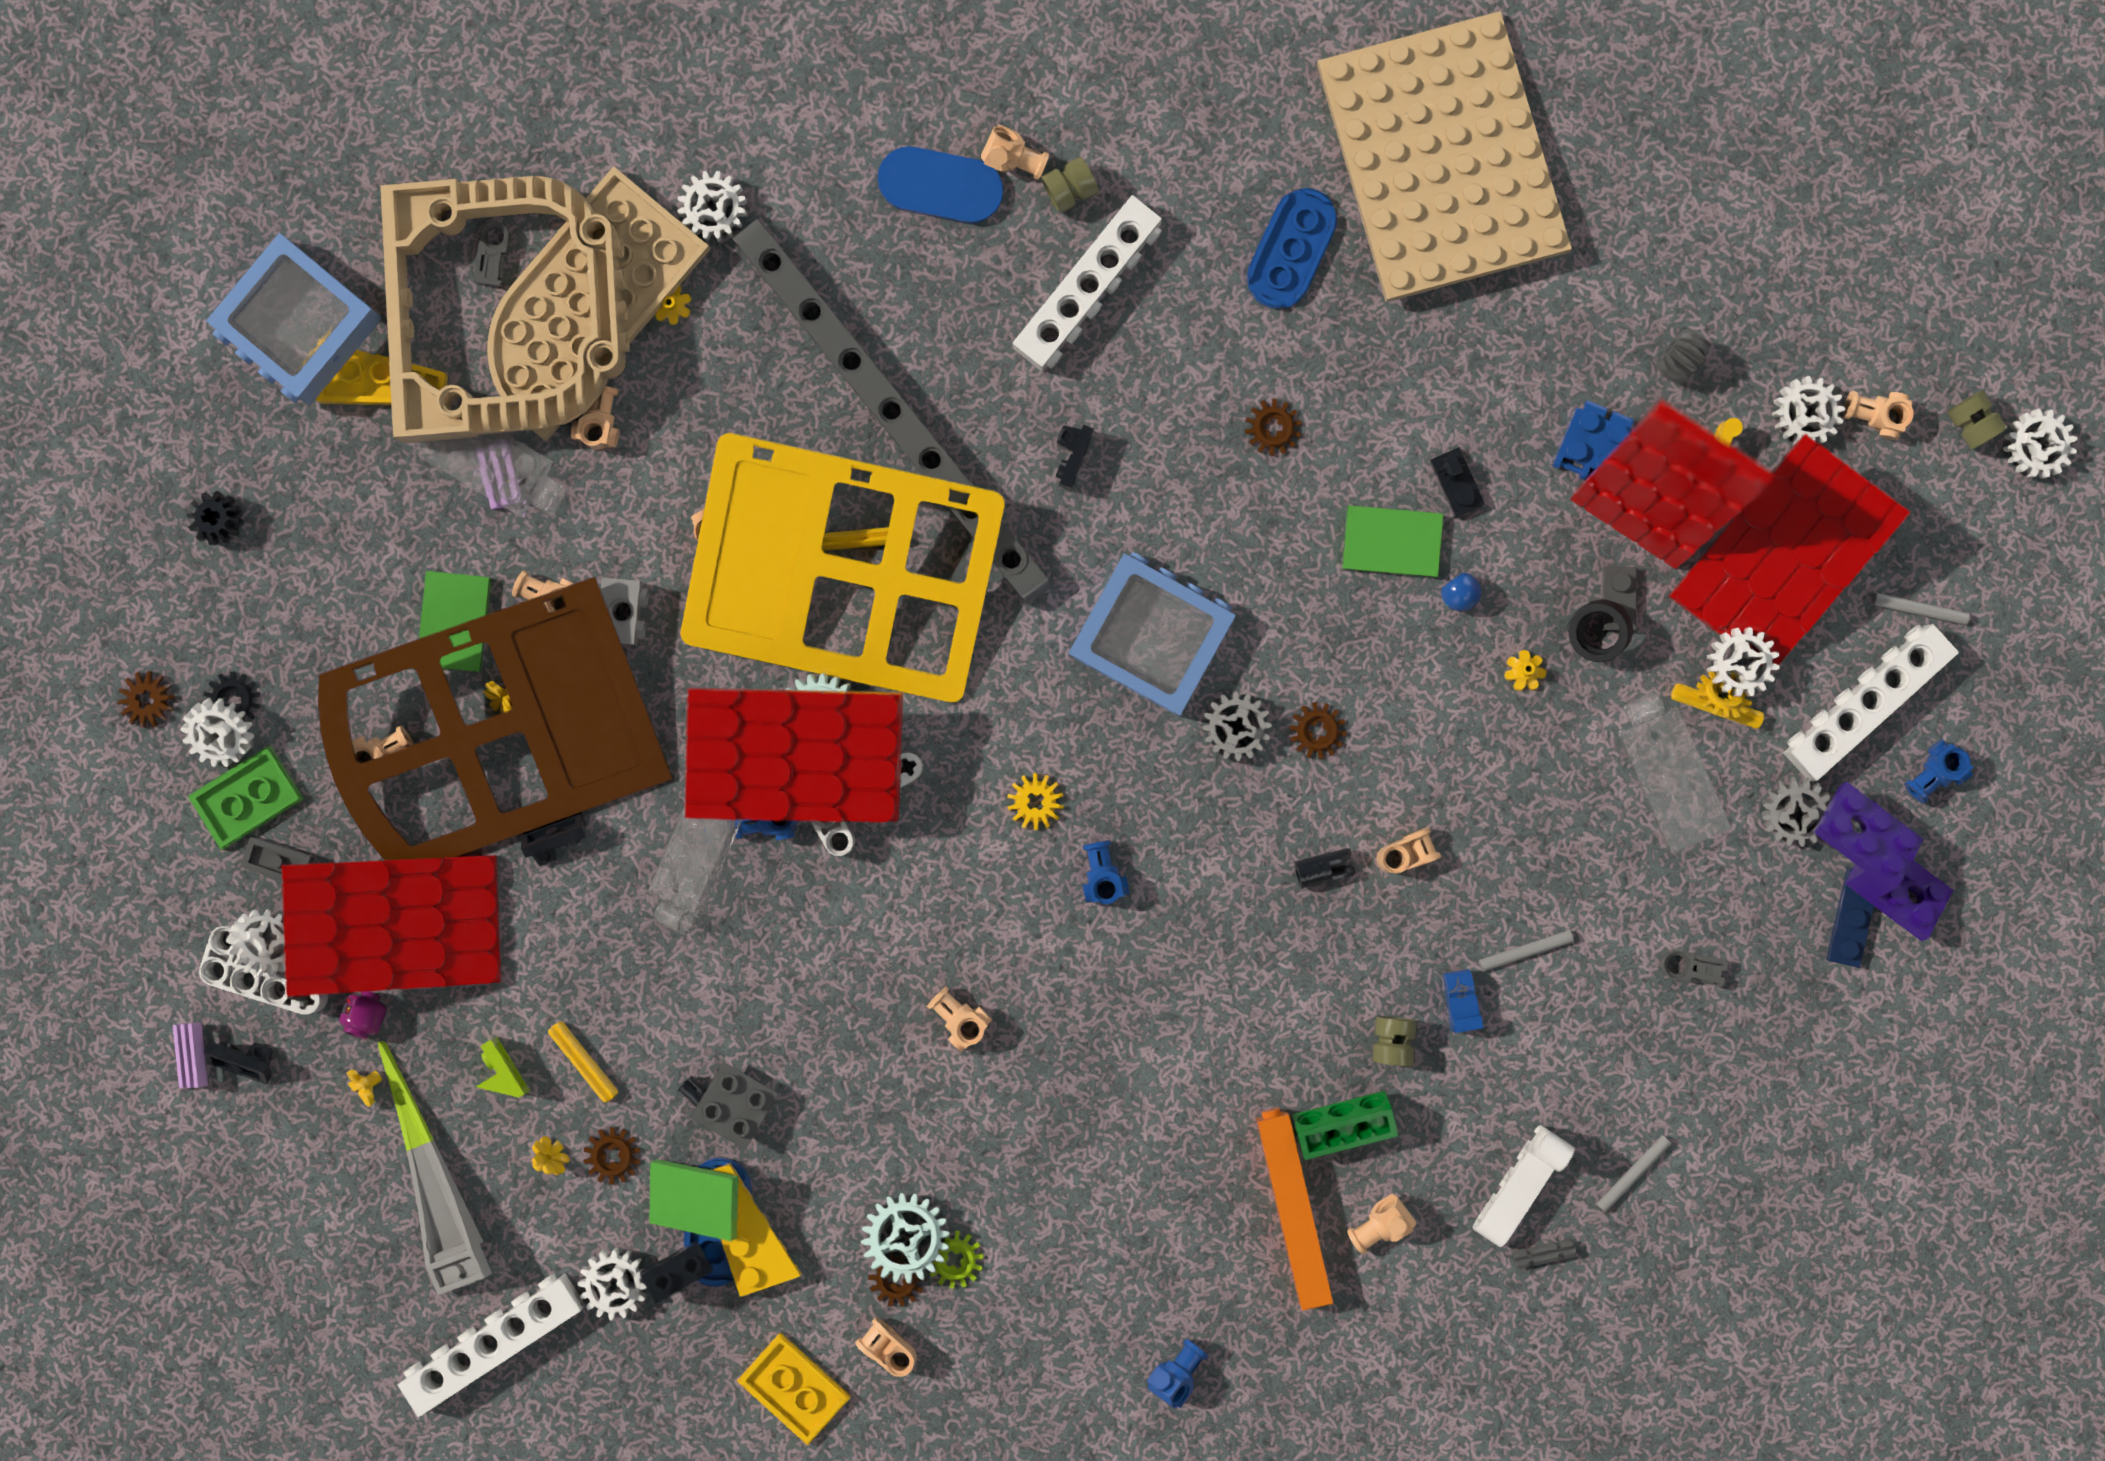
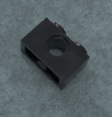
(676, 1271)

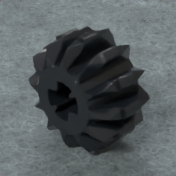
(226, 523)

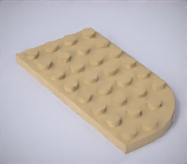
(548, 306)

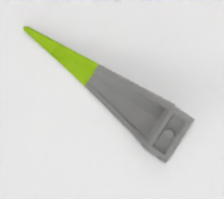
(446, 1226)

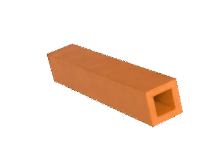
(1294, 1209)

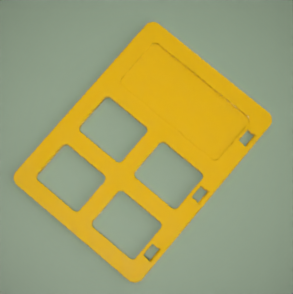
(765, 551)

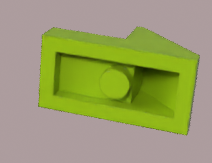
(508, 1078)

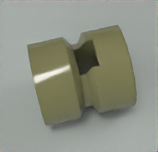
(1068, 185)
(1984, 428)
(1394, 1052)

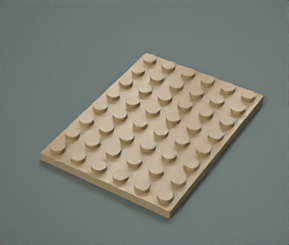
(1443, 156)

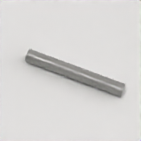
(1921, 609)
(1526, 950)
(1634, 1173)

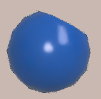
(1461, 592)

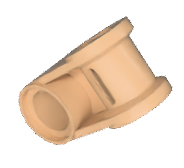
(1413, 850)
(885, 1347)

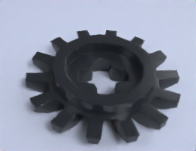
(241, 690)

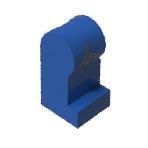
(1462, 1001)

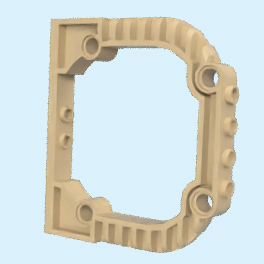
(411, 220)

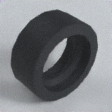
(1586, 650)

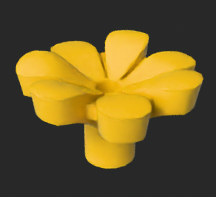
(676, 308)
(1519, 671)
(499, 696)
(364, 1085)
(549, 1157)

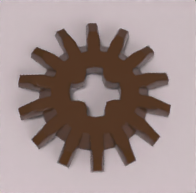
(1264, 417)
(157, 693)
(1323, 742)
(598, 1155)
(892, 1290)

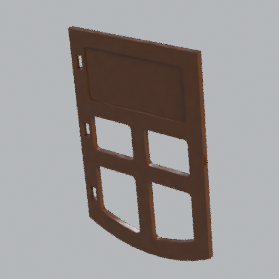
(568, 699)

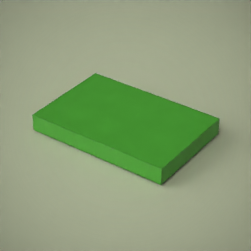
(1392, 541)
(452, 601)
(245, 797)
(693, 1199)

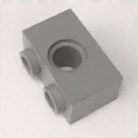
(626, 592)

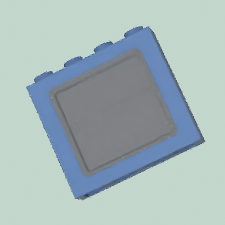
(293, 320)
(1152, 633)

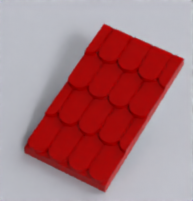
(1671, 485)
(1790, 550)
(793, 755)
(390, 924)

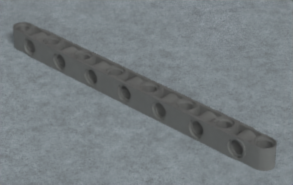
(878, 394)

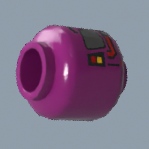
(362, 1015)

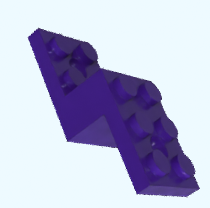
(1883, 861)

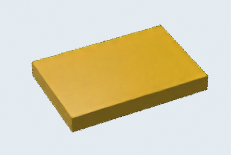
(794, 1388)

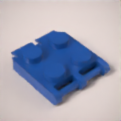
(1591, 438)

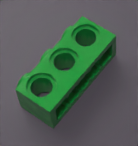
(1345, 1125)

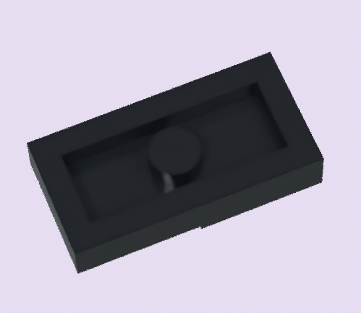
(1076, 442)
(1457, 482)
(542, 841)
(251, 1065)

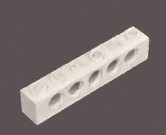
(1131, 216)
(1934, 654)
(426, 1394)

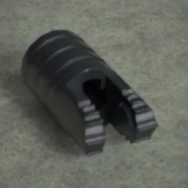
(1317, 869)

